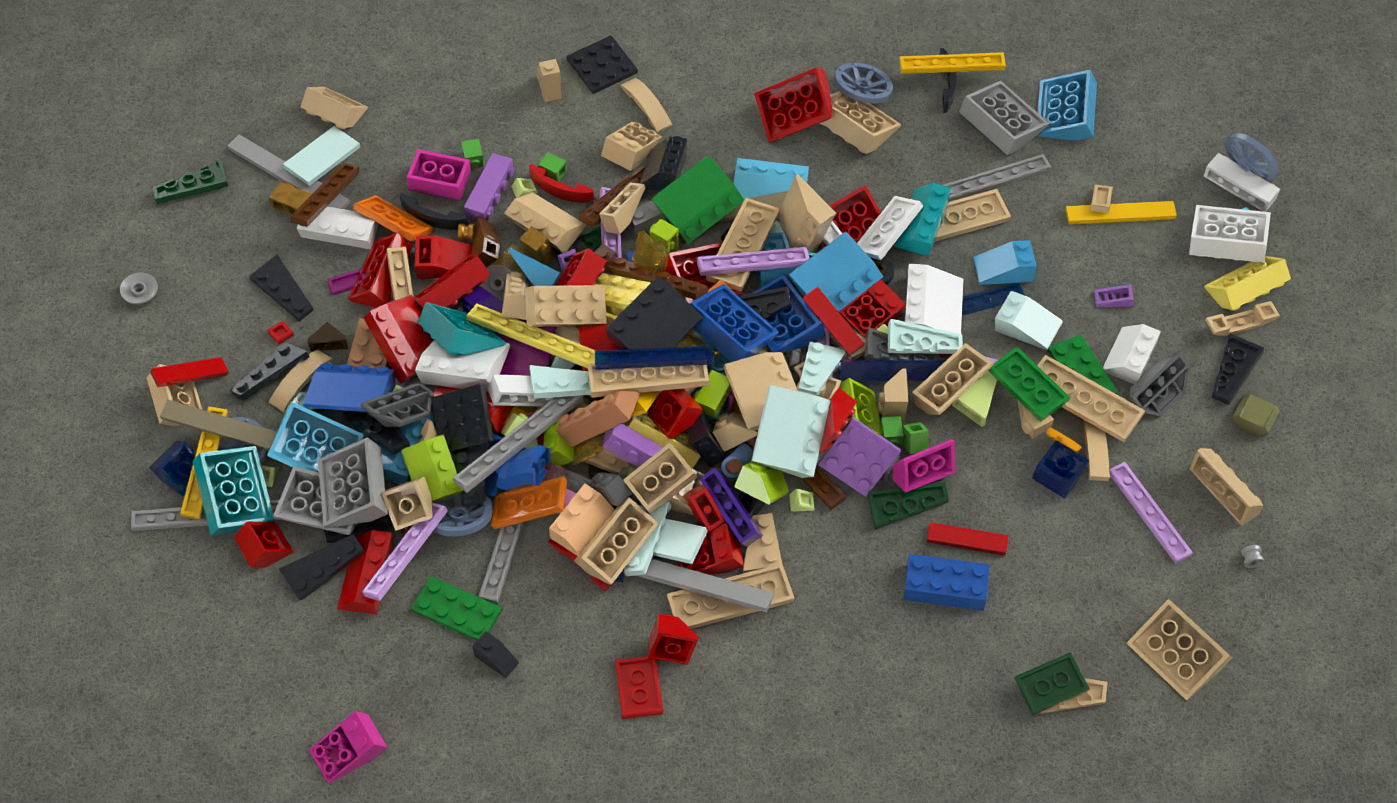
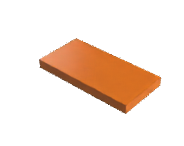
(393, 218)
(529, 502)

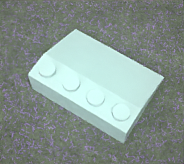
(791, 431)

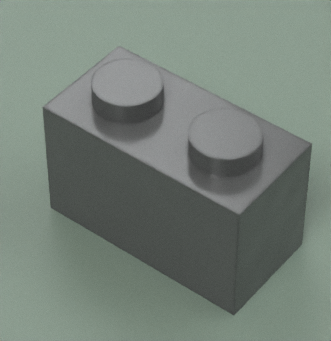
(611, 487)

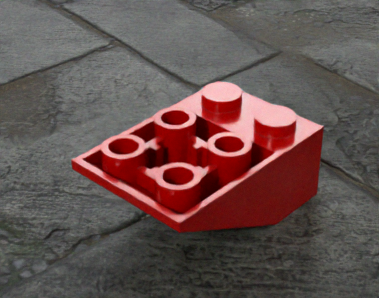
(438, 255)
(873, 308)
(840, 410)
(718, 552)

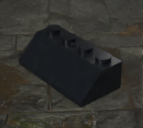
(664, 163)

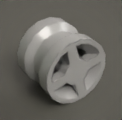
(1252, 556)

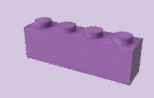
(489, 187)
(630, 445)

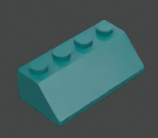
(923, 229)

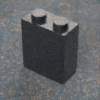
(704, 441)

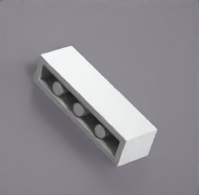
(1241, 183)
(514, 391)

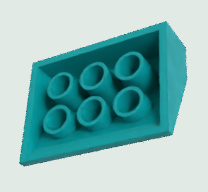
(456, 332)
(232, 489)

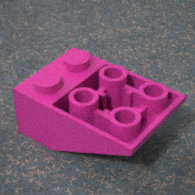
(348, 746)

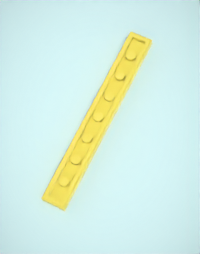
(532, 335)

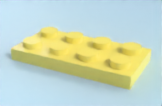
(620, 290)

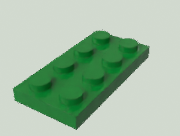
(1080, 358)
(1029, 384)
(456, 608)

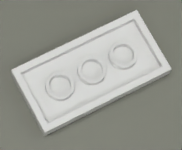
(889, 226)

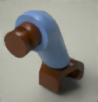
(742, 455)

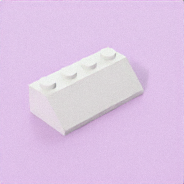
(341, 227)

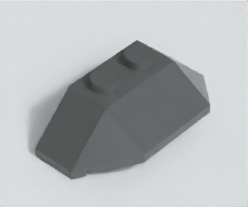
(1161, 385)
(400, 406)

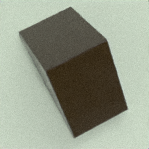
(327, 338)

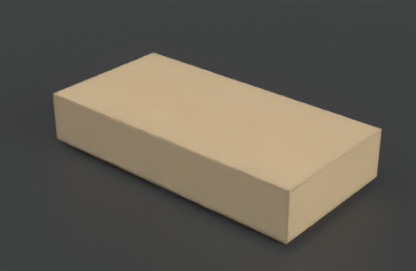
(1101, 198)

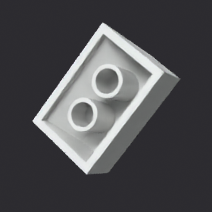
(1131, 352)

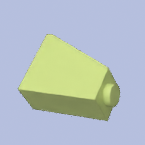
(977, 399)

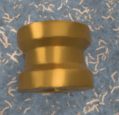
(466, 232)

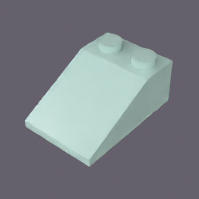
(1027, 321)

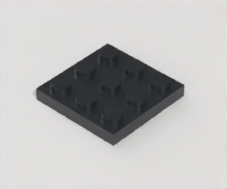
(602, 64)
(463, 417)

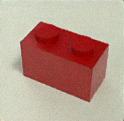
(704, 507)

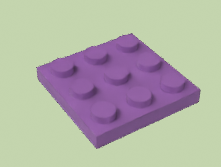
(859, 456)

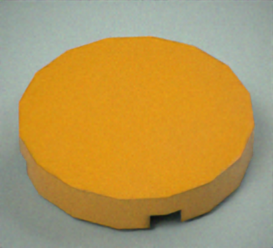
(1055, 435)

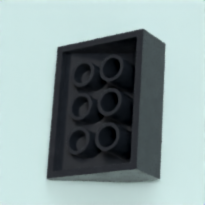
(654, 319)

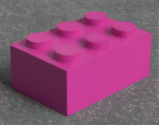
(439, 174)

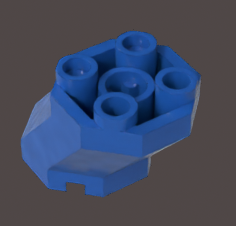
(524, 468)

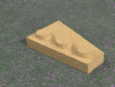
(765, 550)
(1094, 696)

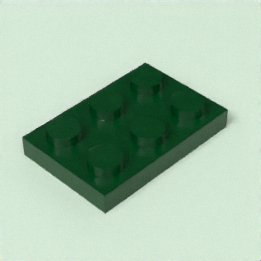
(1051, 683)

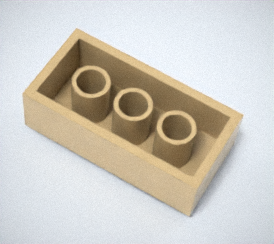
(565, 306)

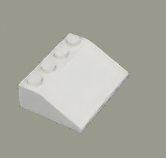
(1230, 233)
(934, 298)
(460, 370)

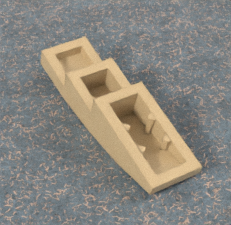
(1096, 452)

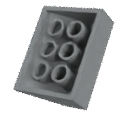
(1002, 117)
(352, 484)
(302, 502)

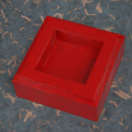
(280, 332)

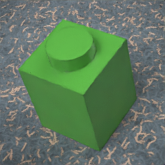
(472, 152)
(554, 166)
(892, 429)
(915, 437)

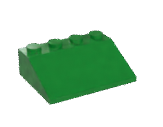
(697, 199)

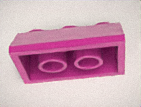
(925, 466)

